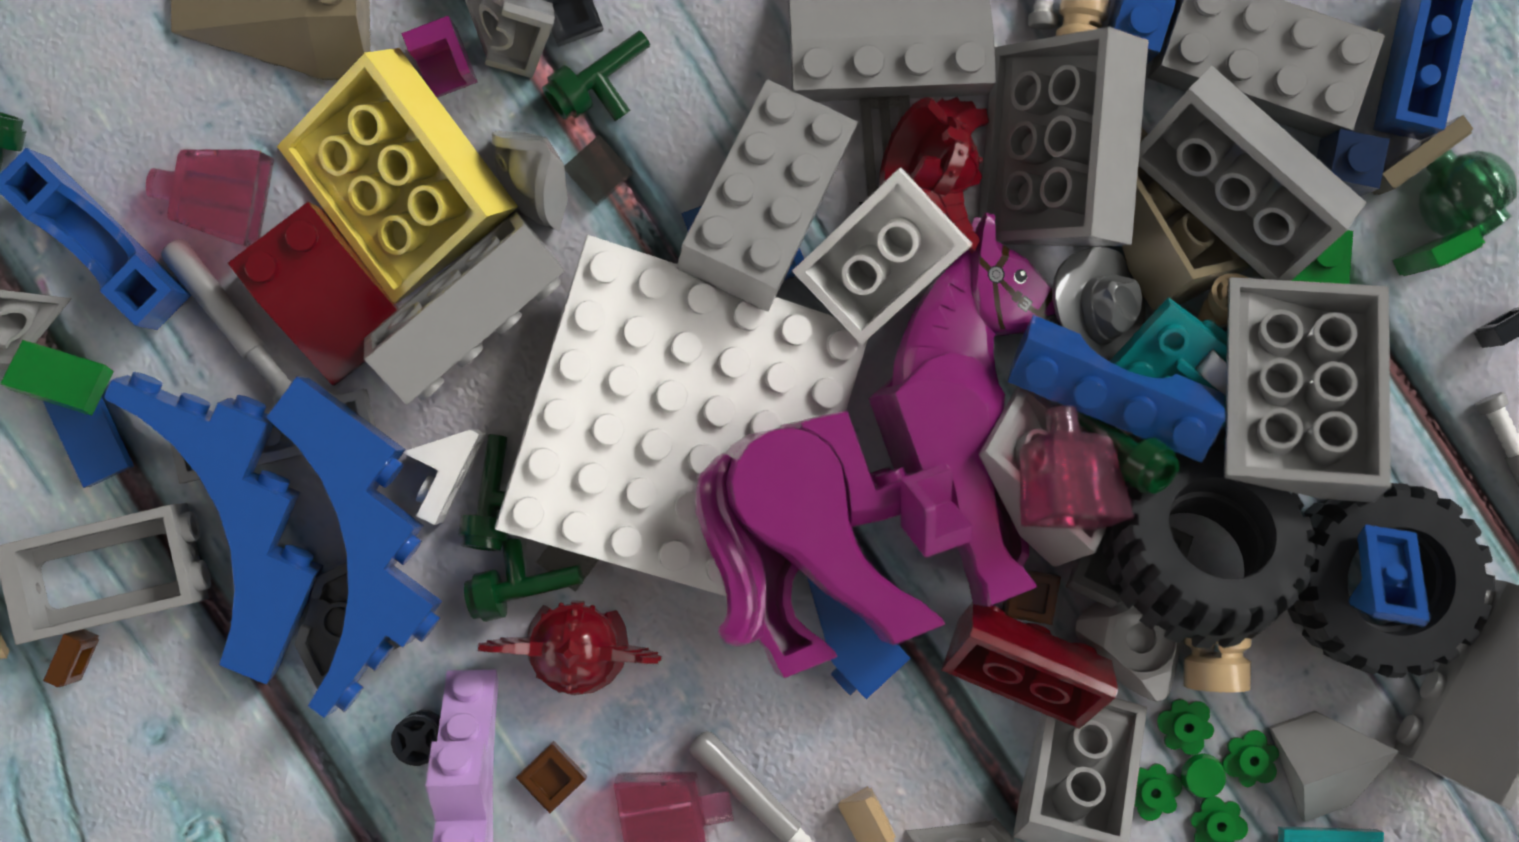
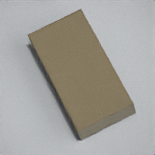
(1423, 154)

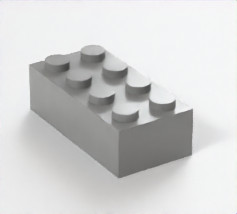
(1280, 55)
(1248, 179)
(766, 195)
(462, 309)

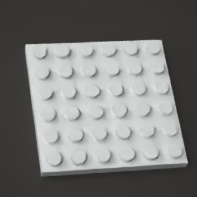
(645, 393)

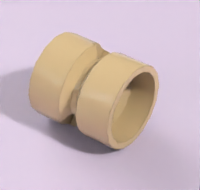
(1218, 671)

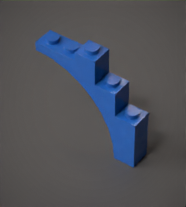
(254, 509)
(376, 532)

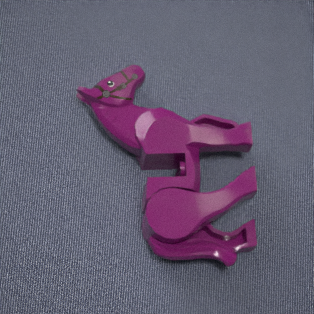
(797, 490)

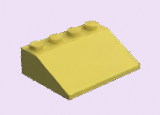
(395, 172)

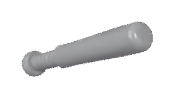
(217, 304)

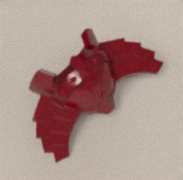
(939, 154)
(575, 647)

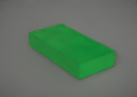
(1439, 252)
(57, 377)

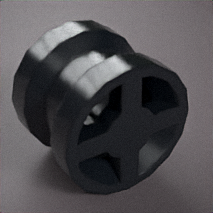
(411, 745)

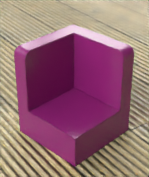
(440, 56)
(930, 514)

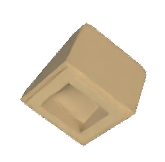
(866, 817)

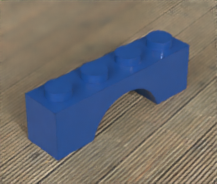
(69, 214)
(1070, 372)

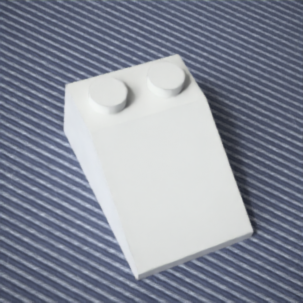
(881, 256)

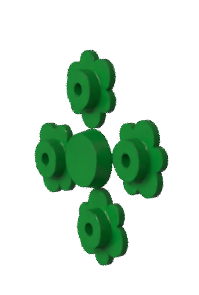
(1203, 773)

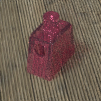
(216, 192)
(1071, 477)
(668, 807)

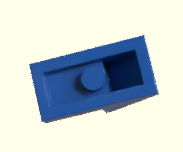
(1390, 576)

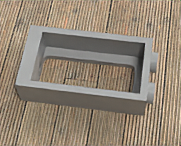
(25, 590)

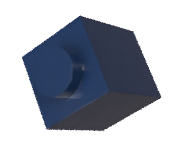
(1355, 159)

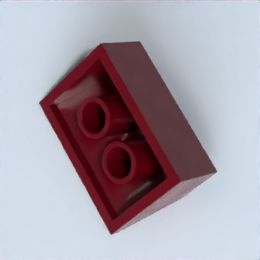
(1030, 665)

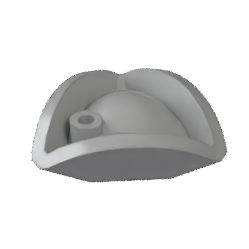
(532, 176)
(1139, 655)

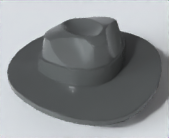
(1098, 299)

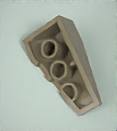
(301, 35)
(1172, 248)

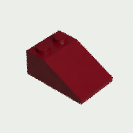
(315, 290)

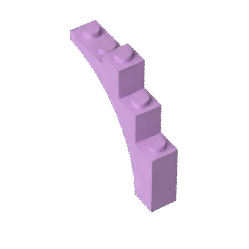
(463, 758)

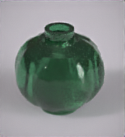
(1467, 192)

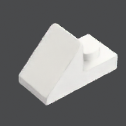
(453, 460)

